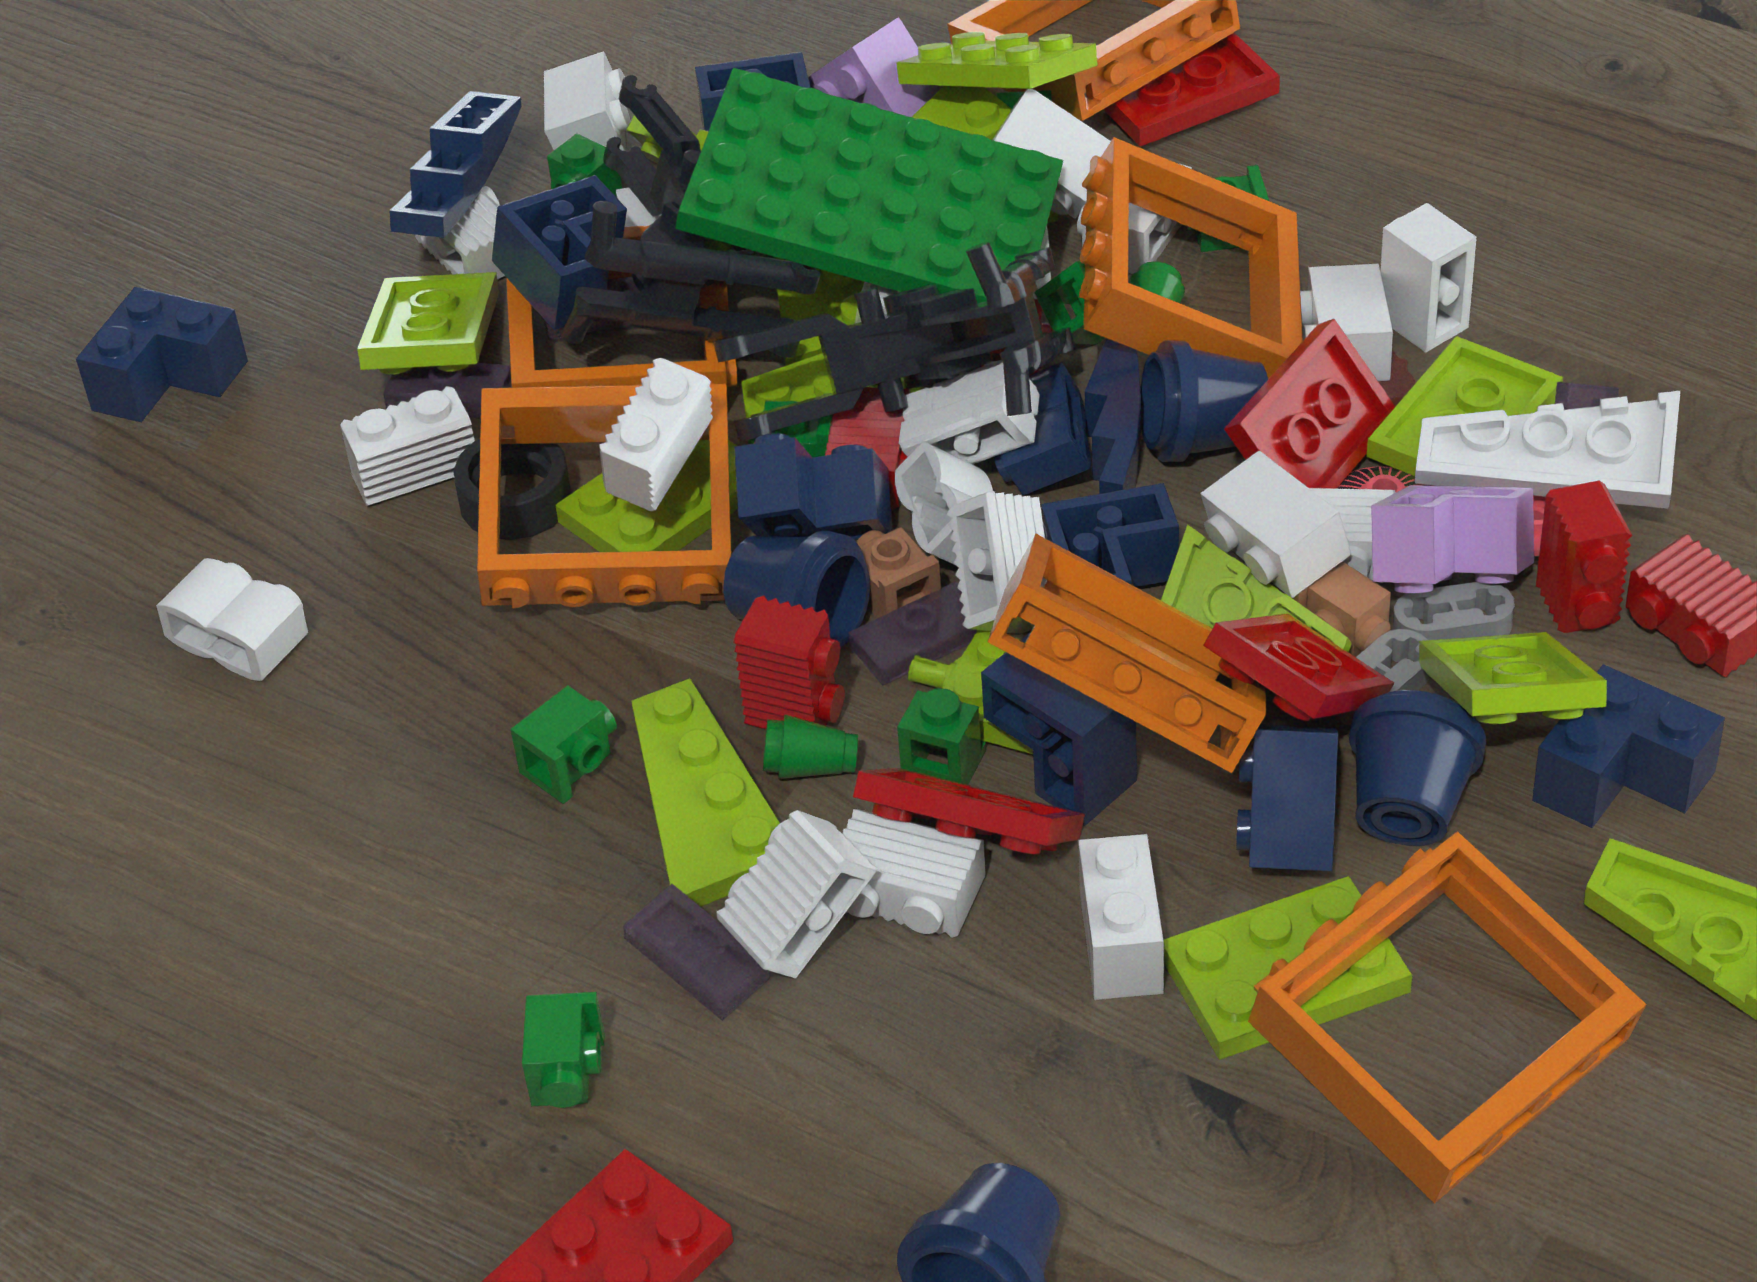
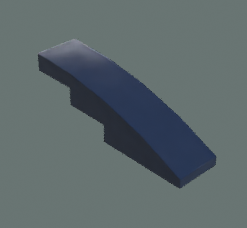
(457, 166)
(1114, 417)

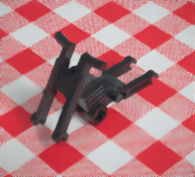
(669, 262)
(920, 339)

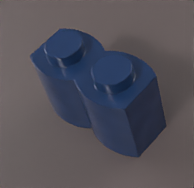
(1060, 435)

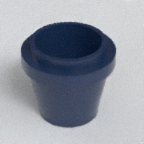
(1192, 398)
(811, 571)
(1412, 764)
(985, 1232)

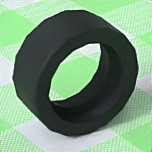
(522, 513)

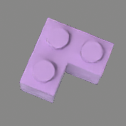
(870, 73)
(1443, 530)

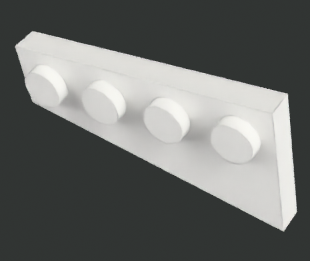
(1555, 448)

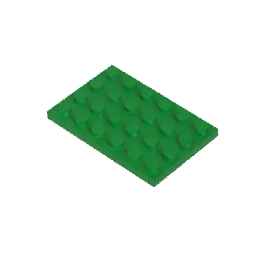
(862, 188)

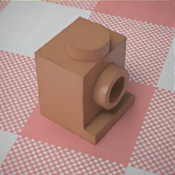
(893, 564)
(1349, 605)

